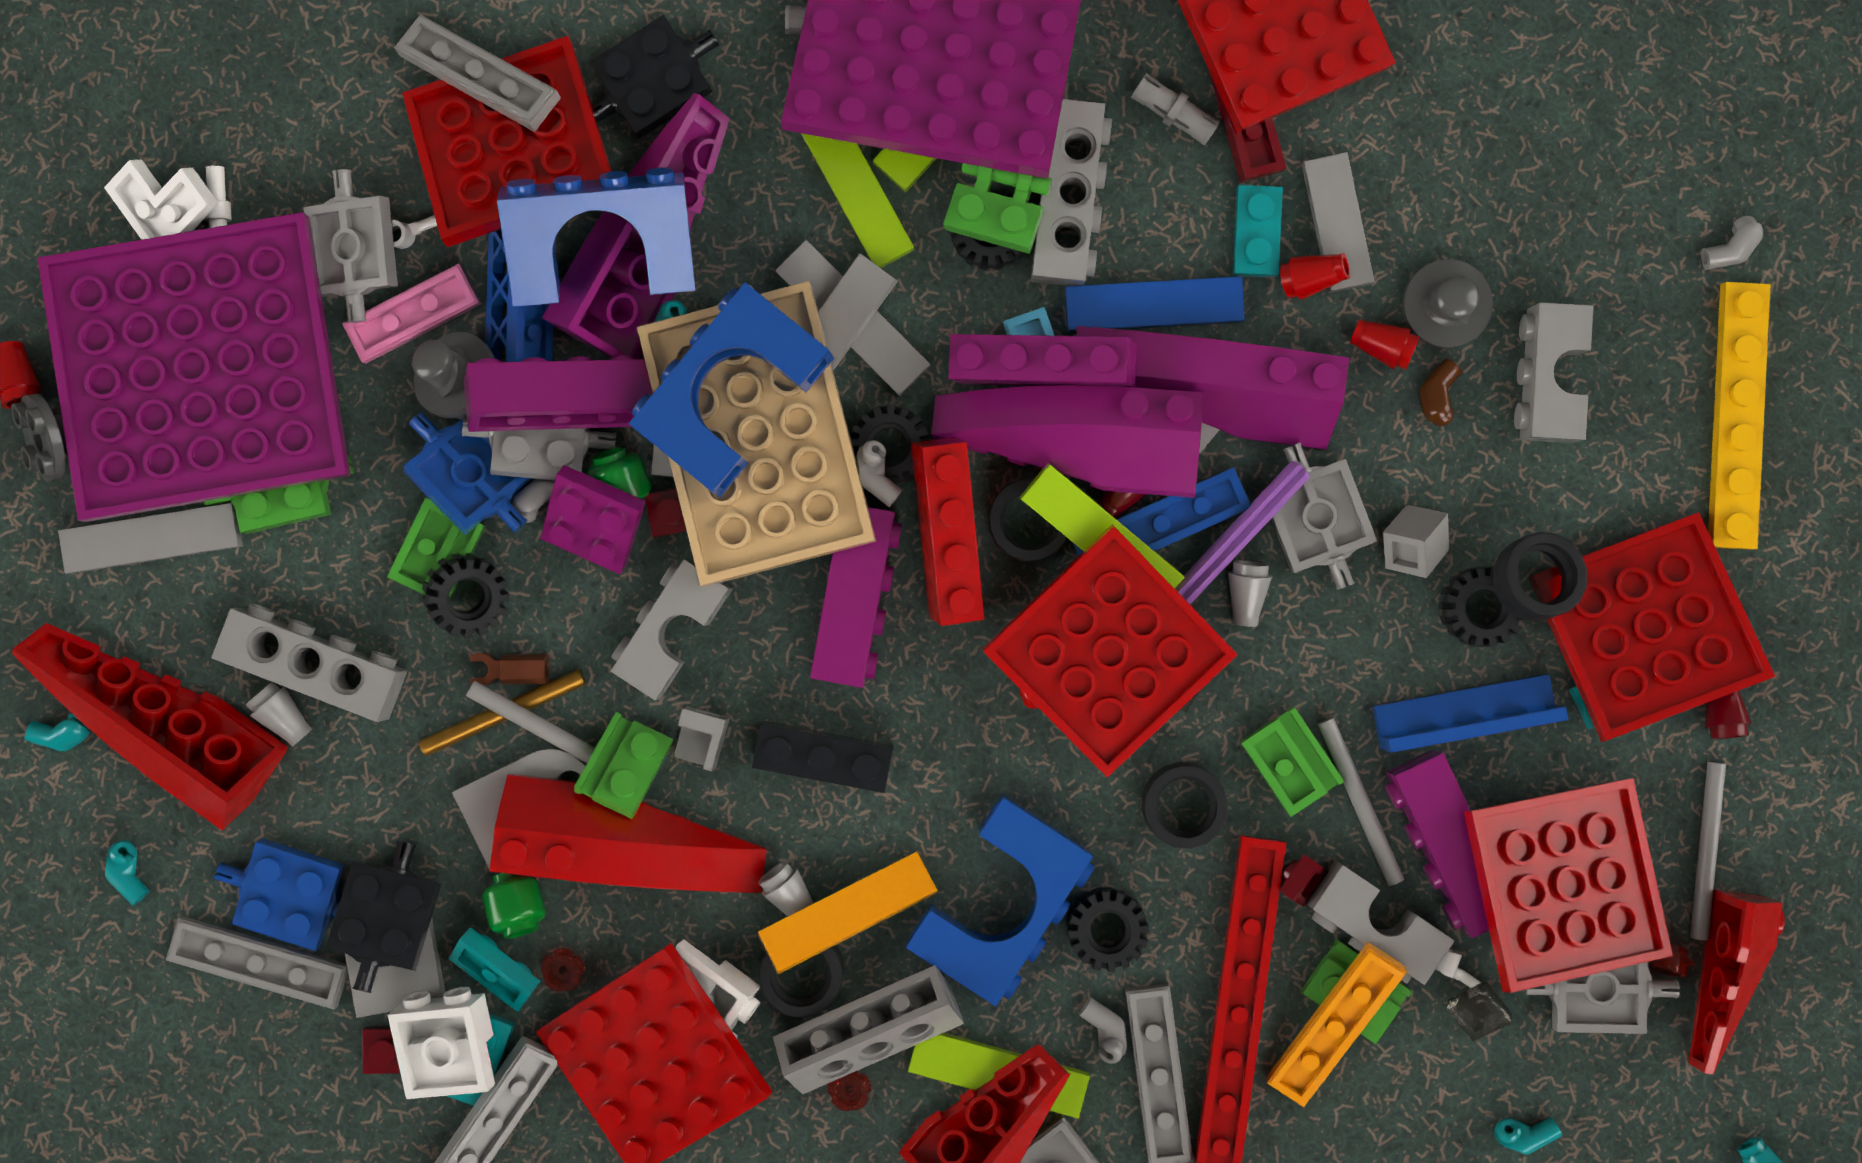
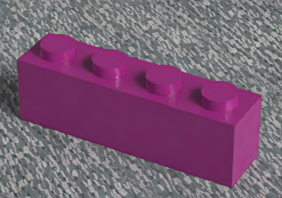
(1042, 360)
(553, 393)
(852, 606)
(1438, 826)

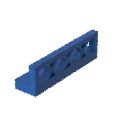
(523, 328)
(1466, 713)

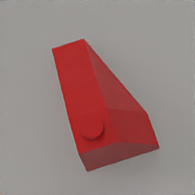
(1734, 959)
(994, 1120)

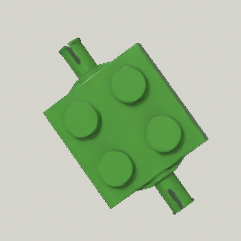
(280, 506)

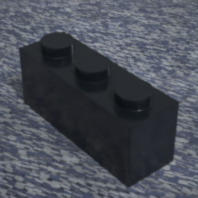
(823, 756)

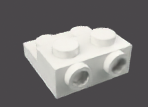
(724, 985)
(443, 1043)

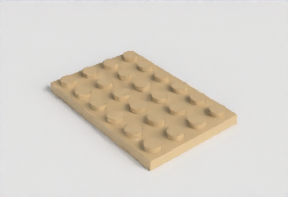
(801, 474)

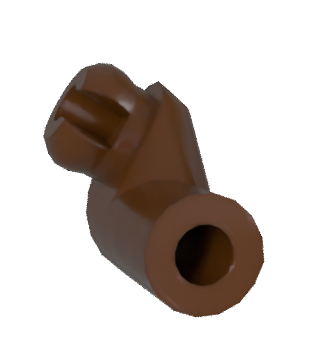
(1435, 395)

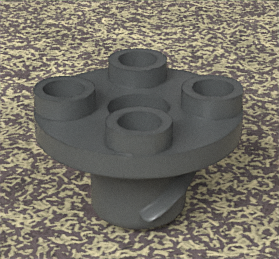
(1447, 303)
(441, 372)
(43, 436)

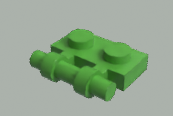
(995, 217)

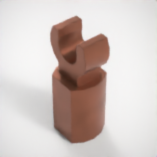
(514, 668)

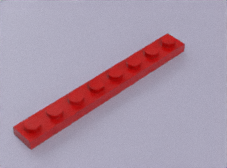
(1240, 1000)

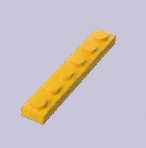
(1739, 415)

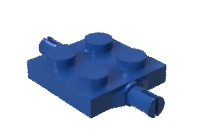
(459, 479)
(285, 893)

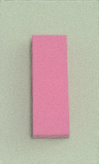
(413, 313)

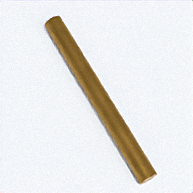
(489, 718)

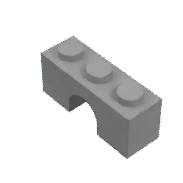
(1546, 409)
(645, 658)
(1345, 902)

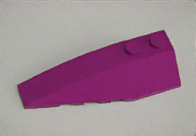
(608, 281)
(1246, 386)
(1093, 433)

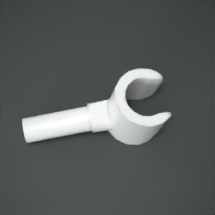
(409, 231)
(1449, 967)

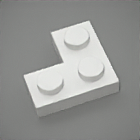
(160, 210)

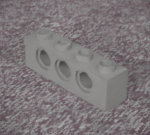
(1052, 263)
(243, 648)
(867, 1030)

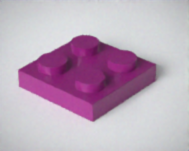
(592, 519)

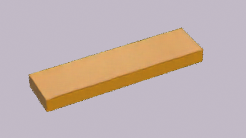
(847, 912)
(1336, 1024)

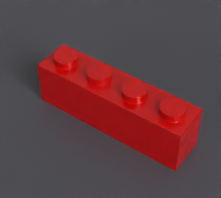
(947, 531)

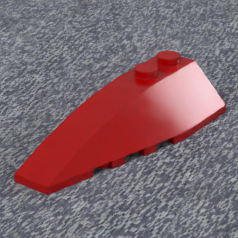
(171, 734)
(567, 836)

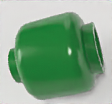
(621, 470)
(513, 905)

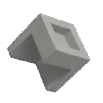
(1416, 541)
(701, 737)

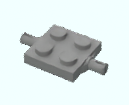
(353, 245)
(540, 452)
(1323, 519)
(1606, 1000)

